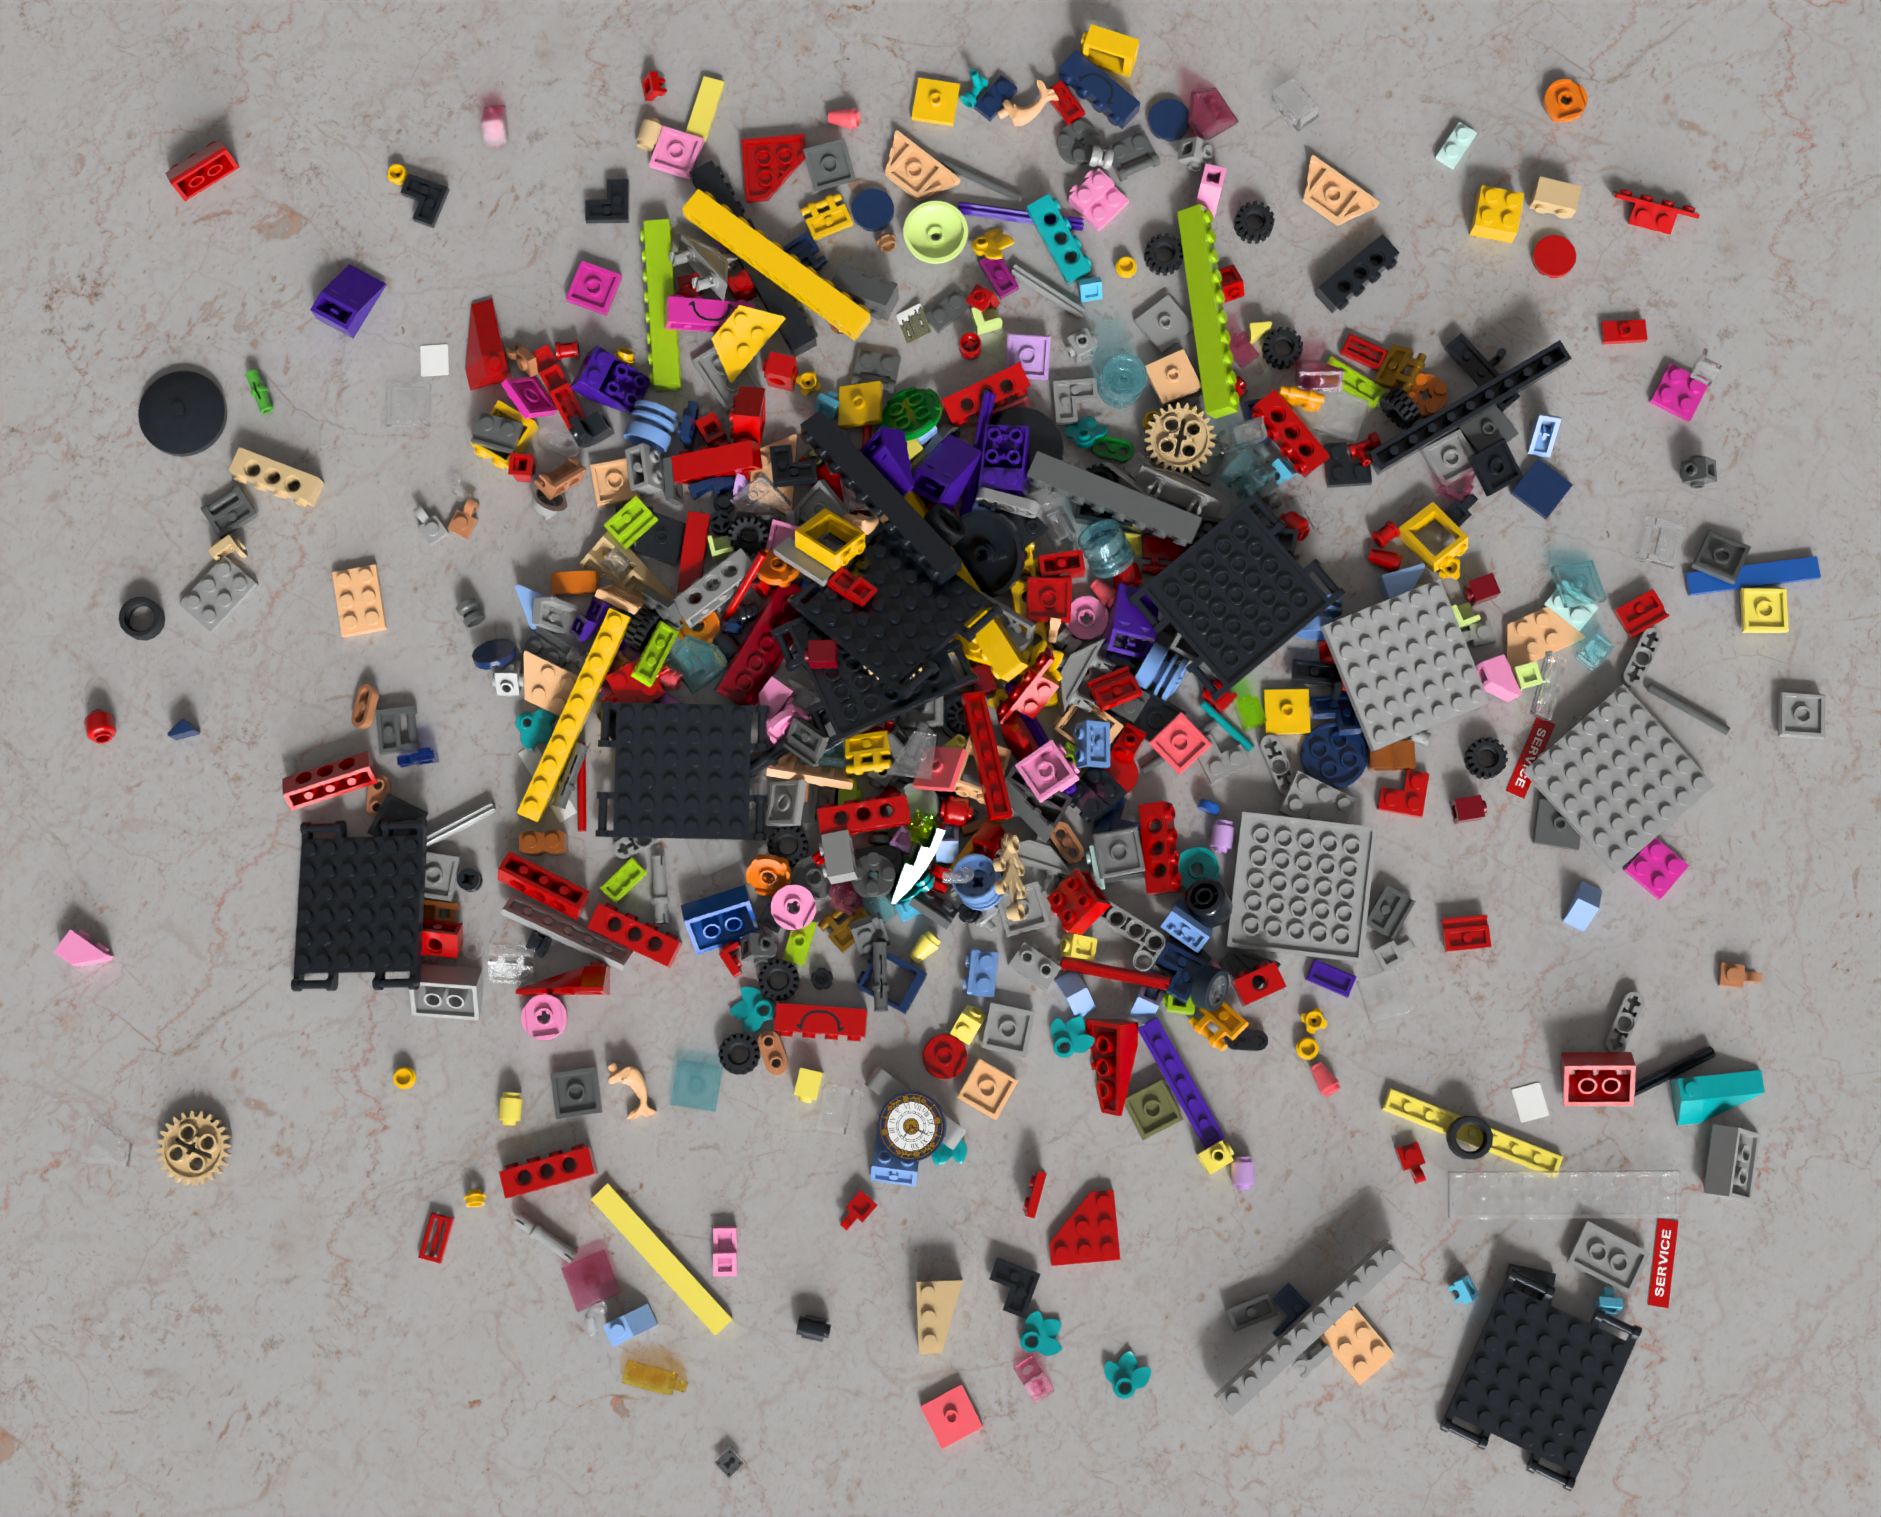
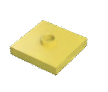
(1764, 610)

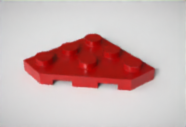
(770, 163)
(1088, 1233)

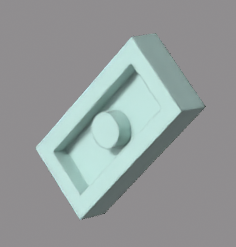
(1456, 145)
(1091, 860)

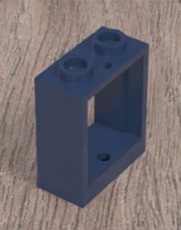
(910, 995)

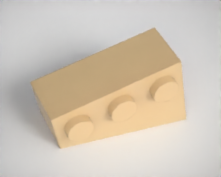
(934, 1312)

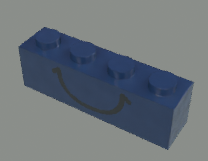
(1099, 90)

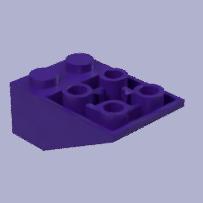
(348, 300)
(610, 381)
(890, 457)
(1005, 459)
(946, 471)
(1127, 628)

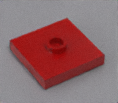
(1049, 598)

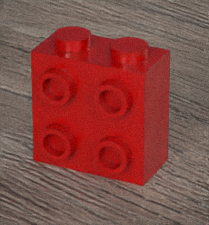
(1078, 902)

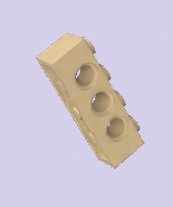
(247, 461)

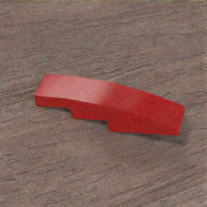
(557, 385)
(693, 550)

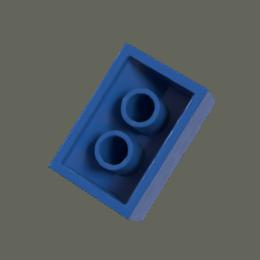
(719, 919)

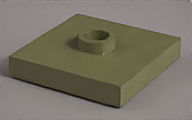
(1152, 1109)

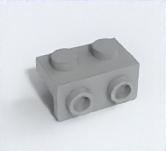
(552, 613)

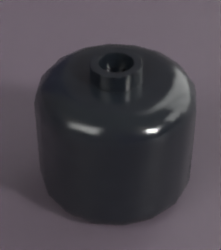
(1208, 902)

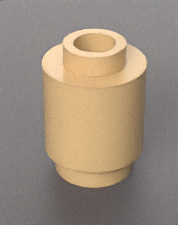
(649, 134)

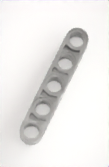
(888, 1087)

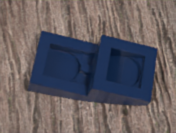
(718, 485)

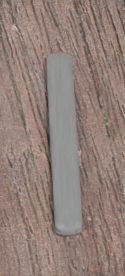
(1047, 291)
(460, 823)

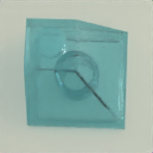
(698, 662)

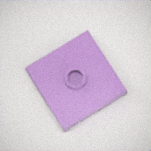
(1031, 352)

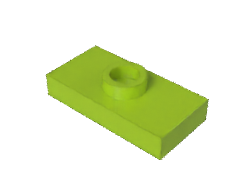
(623, 880)
(799, 944)

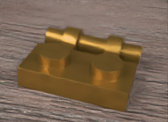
(1394, 366)
(842, 935)

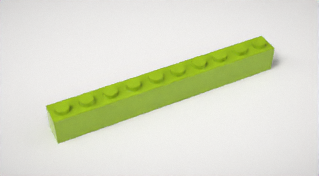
(1208, 311)

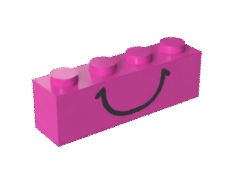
(698, 313)

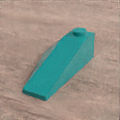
(1710, 1095)

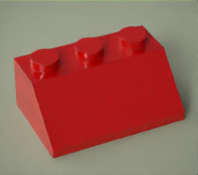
(201, 170)
(1598, 1078)

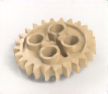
(1160, 435)
(185, 1166)

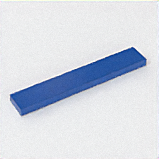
(1756, 576)

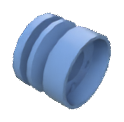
(651, 425)
(1313, 629)
(1161, 671)
(970, 892)

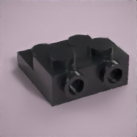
(1096, 794)

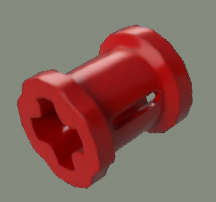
(567, 350)
(1385, 534)

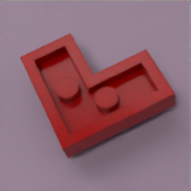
(1410, 800)

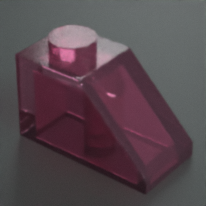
(495, 126)
(1318, 376)

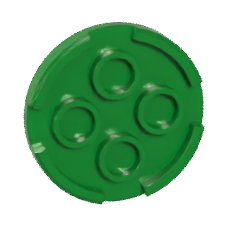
(913, 412)

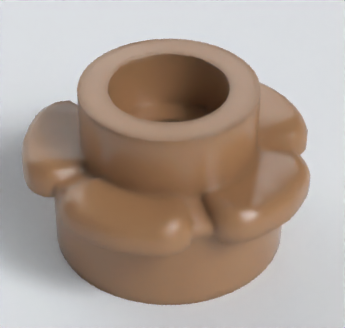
(886, 242)

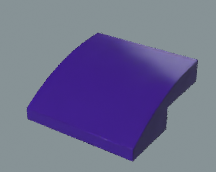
(586, 625)

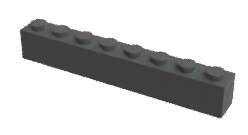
(1114, 499)

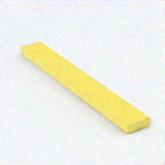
(1440, 1120)
(661, 1259)

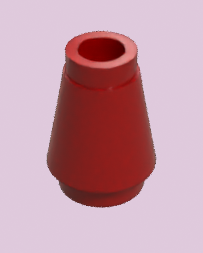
(1386, 560)

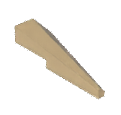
(633, 578)

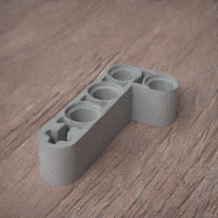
(1142, 940)

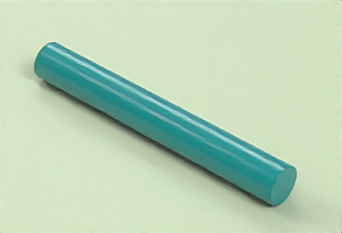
(1227, 726)

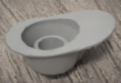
(542, 504)

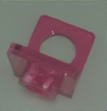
(1455, 495)
(1034, 1382)

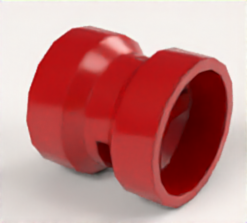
(969, 341)
(937, 872)

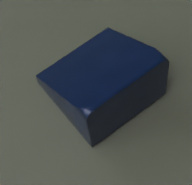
(182, 730)

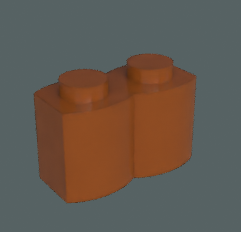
(1393, 757)
(536, 843)

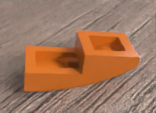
(574, 583)

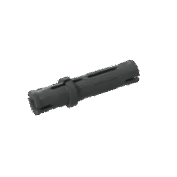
(574, 765)
(880, 963)

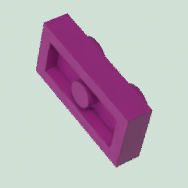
(999, 276)

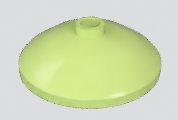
(931, 220)

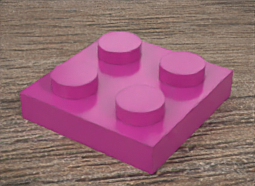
(594, 288)
(1678, 393)
(529, 397)
(1656, 868)

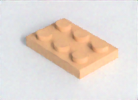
(359, 600)
(1357, 1345)

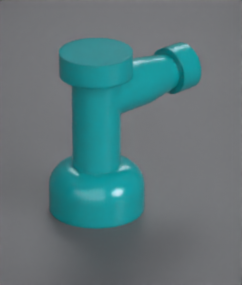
(979, 82)

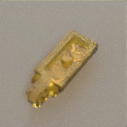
(652, 1378)

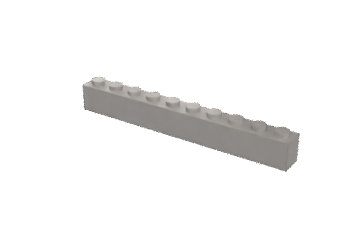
(1309, 1326)

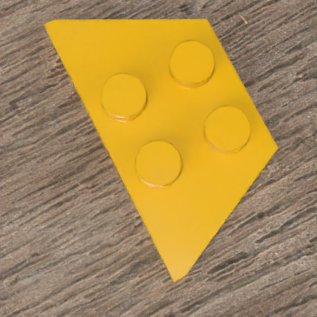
(743, 337)

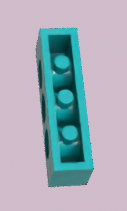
(1070, 271)

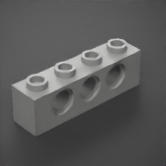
(712, 599)

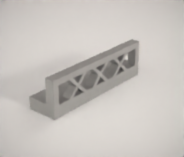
(1019, 637)

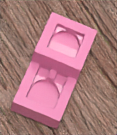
(725, 1251)

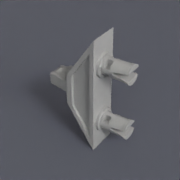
(707, 262)
(1179, 489)
(1073, 671)
(1041, 856)

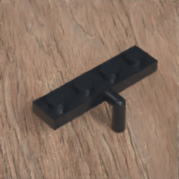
(1476, 365)
(1317, 674)

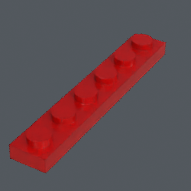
(986, 755)

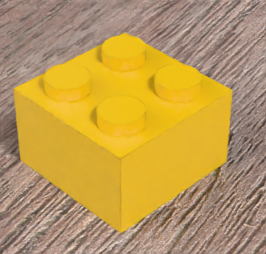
(1496, 214)

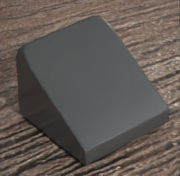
(897, 740)

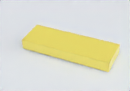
(705, 107)

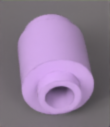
(1222, 836)
(1243, 1173)

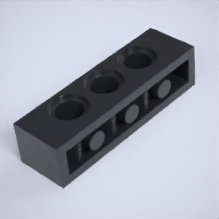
(1380, 250)

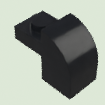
(590, 430)

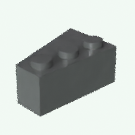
(873, 294)
(1039, 816)

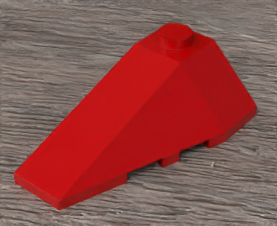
(485, 348)
(580, 981)
(1113, 1060)

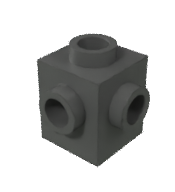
(1698, 471)
(882, 781)
(758, 947)

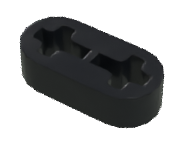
(1248, 1046)

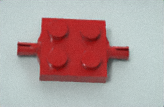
(629, 690)

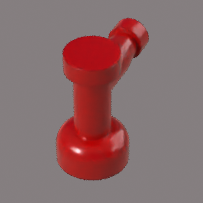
(1359, 448)

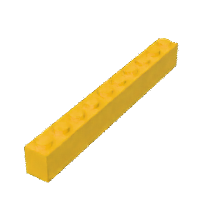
(776, 264)
(993, 639)
(574, 715)

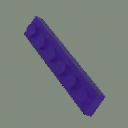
(1181, 1082)

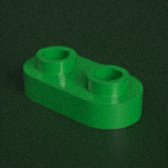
(1113, 446)

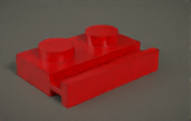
(1641, 613)
(1114, 688)
(1466, 933)
(1036, 1184)

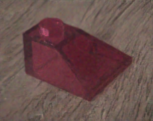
(1209, 113)

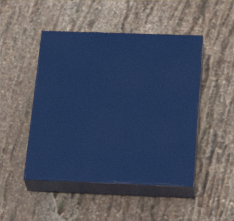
(1541, 489)

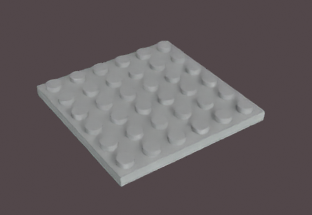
(1405, 665)
(1618, 778)
(1301, 886)

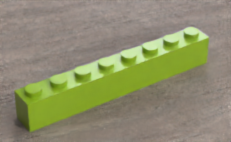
(661, 284)

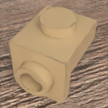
(226, 547)

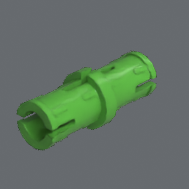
(259, 391)

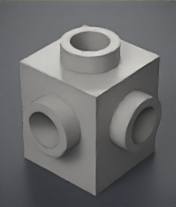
(1195, 153)
(1079, 351)
(508, 679)

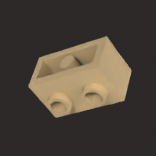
(1555, 197)

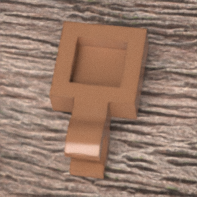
(525, 359)
(463, 522)
(1734, 976)

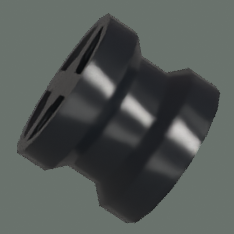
(720, 518)
(748, 612)
(473, 883)
(539, 943)

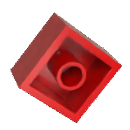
(748, 414)

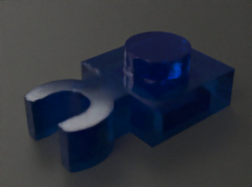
(422, 757)

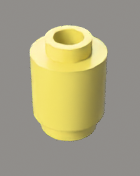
(510, 1108)

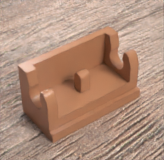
(561, 478)

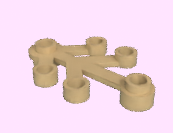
(1011, 846)

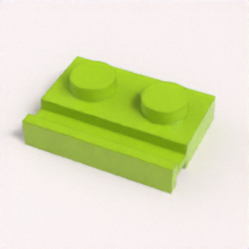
(630, 522)

